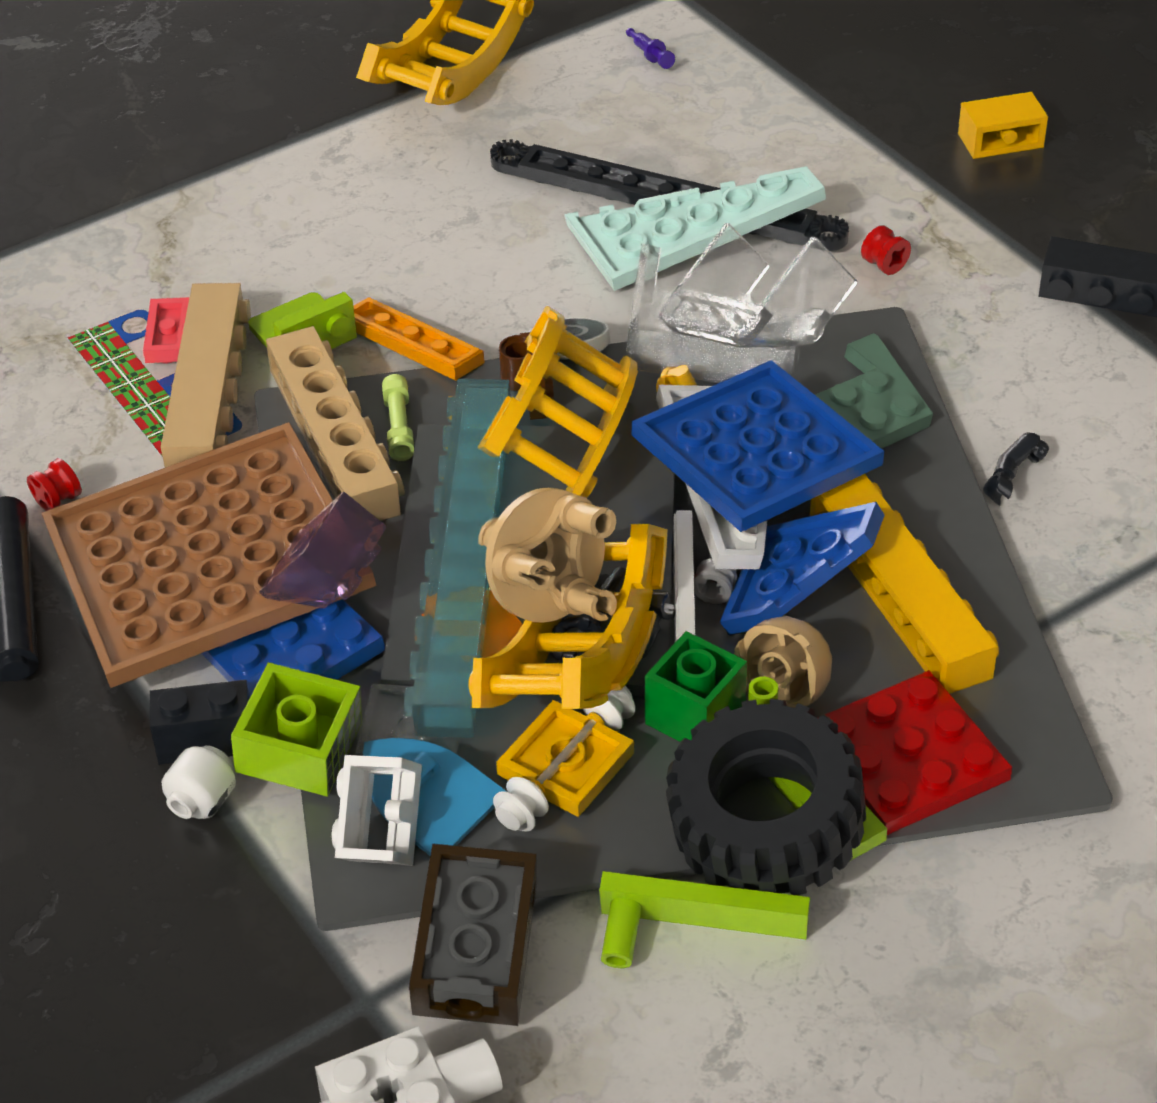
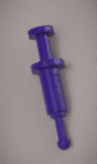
(653, 49)

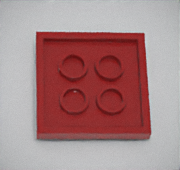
(918, 751)

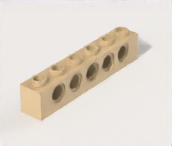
(333, 422)

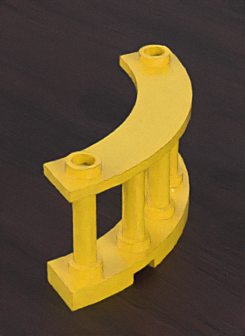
(421, 41)
(545, 341)
(608, 655)

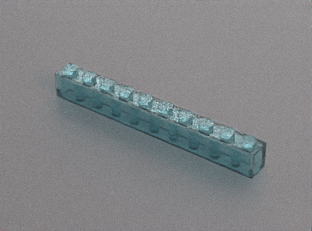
(458, 584)

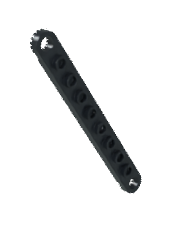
(631, 184)

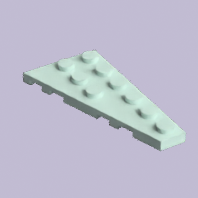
(688, 221)

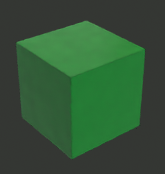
(692, 685)

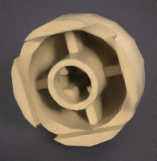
(791, 655)

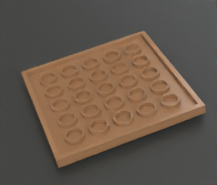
(184, 550)

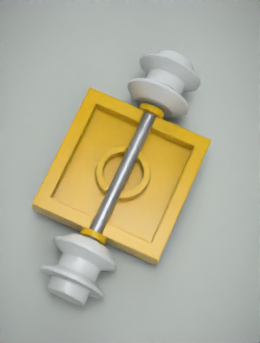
(563, 760)

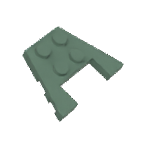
(882, 399)

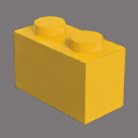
(1002, 125)

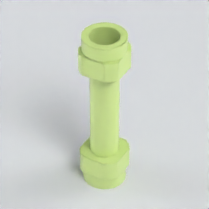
(400, 435)

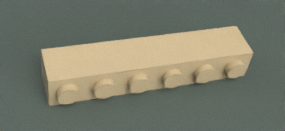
(206, 372)

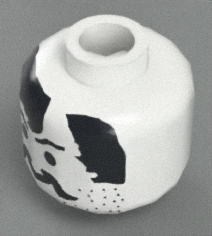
(198, 782)

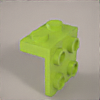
(331, 318)

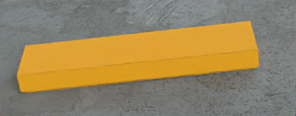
(416, 339)

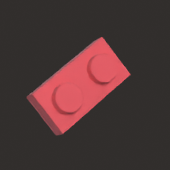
(164, 329)

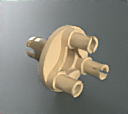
(549, 556)

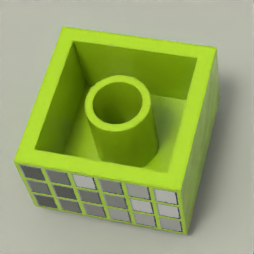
(297, 729)

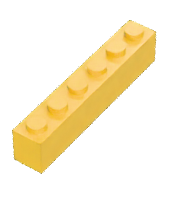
(916, 594)

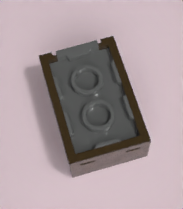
(474, 935)

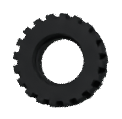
(755, 745)

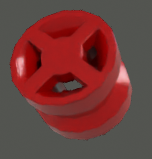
(886, 250)
(54, 484)

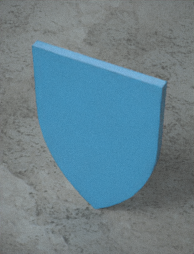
(451, 795)

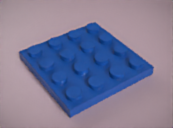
(757, 445)

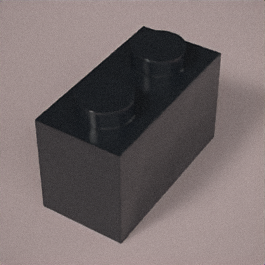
(195, 717)

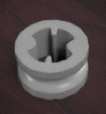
(710, 591)

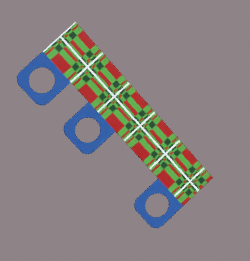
(127, 378)

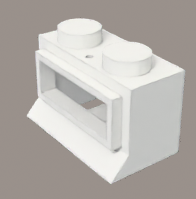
(355, 793)

